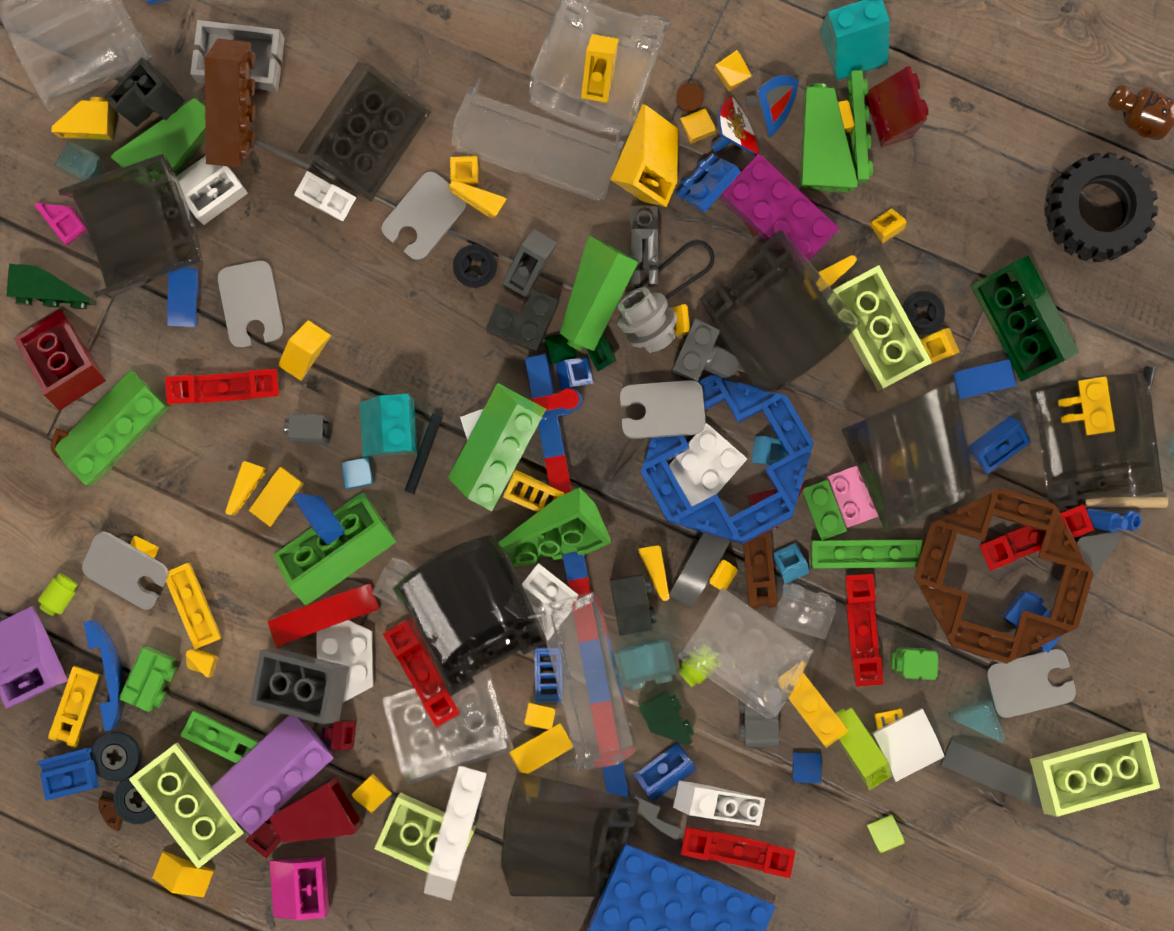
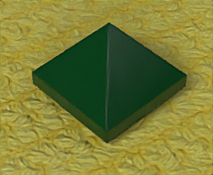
(558, 349)
(602, 355)

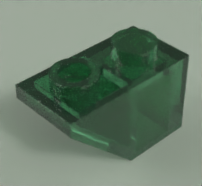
(663, 718)

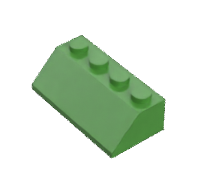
(111, 429)
(495, 446)
(315, 567)

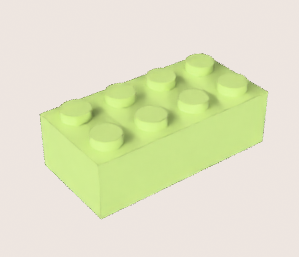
(885, 335)
(1094, 773)
(186, 805)

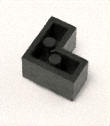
(144, 91)
(524, 329)
(631, 604)

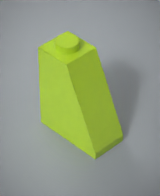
(863, 750)

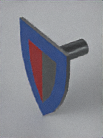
(775, 101)

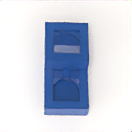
(182, 298)
(984, 379)

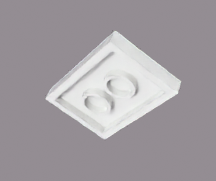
(706, 465)

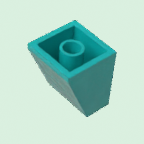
(856, 37)
(388, 426)

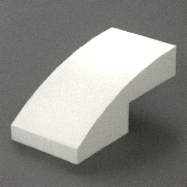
(324, 196)

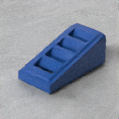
(547, 698)

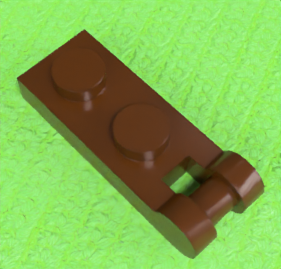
(760, 571)

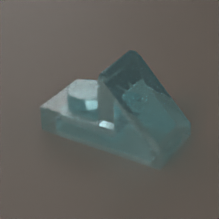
(79, 162)

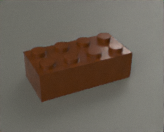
(229, 102)

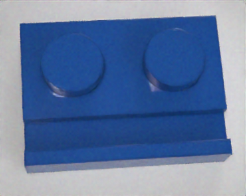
(68, 774)

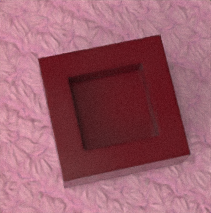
(263, 840)

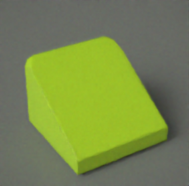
(885, 834)

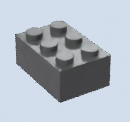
(299, 685)

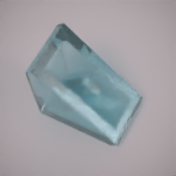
(980, 717)

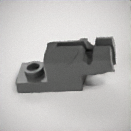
(644, 243)

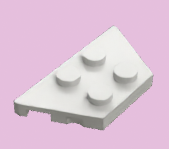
(349, 646)

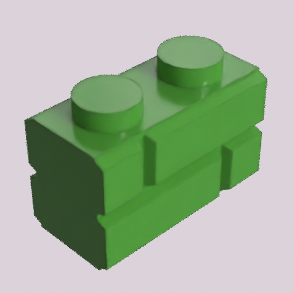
(914, 663)
(148, 679)

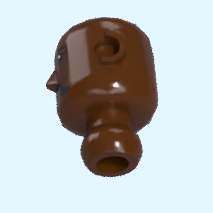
(1146, 112)

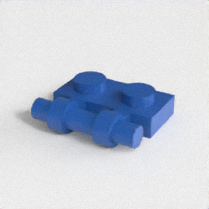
(707, 182)

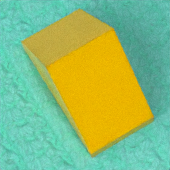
(303, 349)
(182, 875)

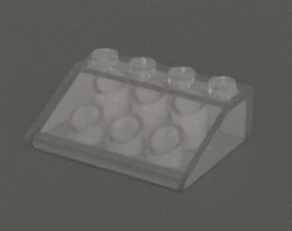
(746, 654)
(466, 739)

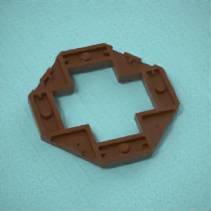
(1032, 629)

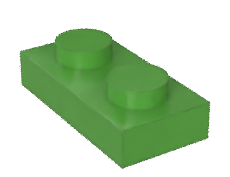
(824, 510)

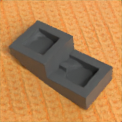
(650, 811)

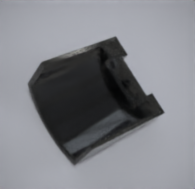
(469, 610)

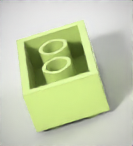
(412, 832)

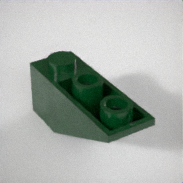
(34, 283)

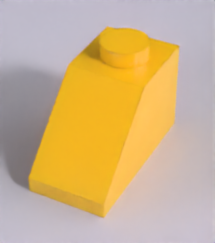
(599, 68)
(87, 121)

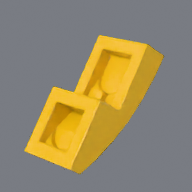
(541, 749)

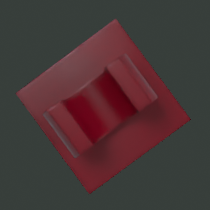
(341, 734)

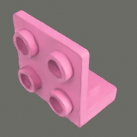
(852, 497)

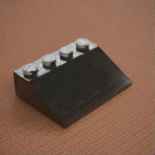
(364, 131)

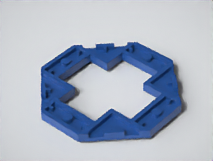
(785, 474)

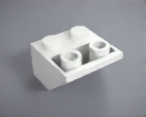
(210, 189)

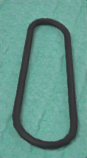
(674, 257)

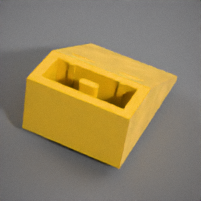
(649, 159)

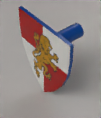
(734, 128)

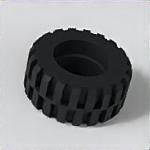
(1132, 191)

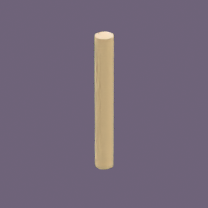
(1126, 502)

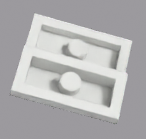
(544, 588)
(908, 744)

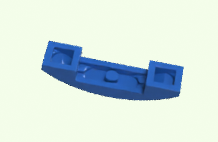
(98, 637)

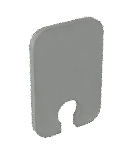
(428, 210)
(247, 296)
(670, 409)
(120, 568)
(1024, 684)

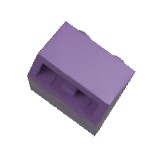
(26, 659)

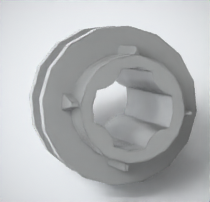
(647, 319)

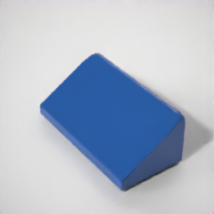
(999, 444)
(319, 517)
(665, 771)

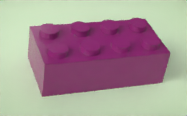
(773, 204)

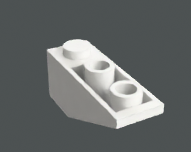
(718, 803)

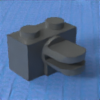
(701, 353)

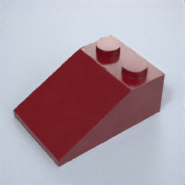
(59, 360)

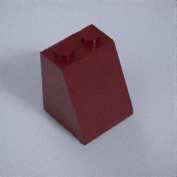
(316, 815)

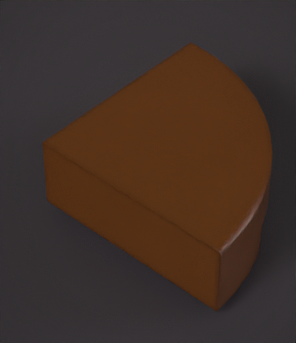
(109, 814)

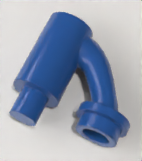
(1113, 521)

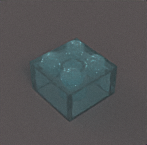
(645, 663)

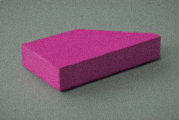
(63, 221)

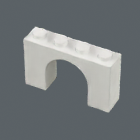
(454, 833)

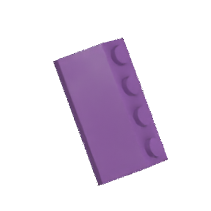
(272, 772)

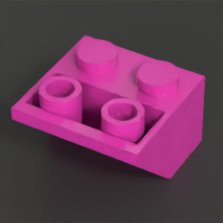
(299, 888)

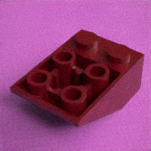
(897, 107)

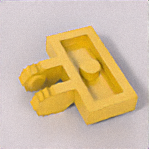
(1094, 405)

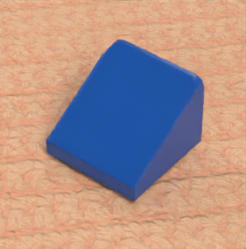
(574, 373)
(806, 767)

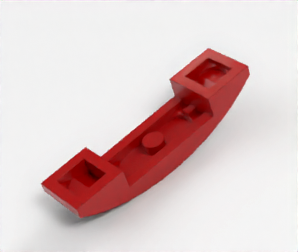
(222, 387)
(1028, 540)
(323, 615)
(863, 630)
(421, 673)
(738, 851)

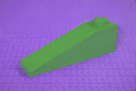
(561, 527)

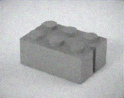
(265, 43)

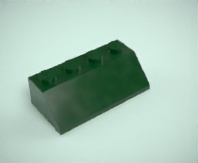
(1025, 318)

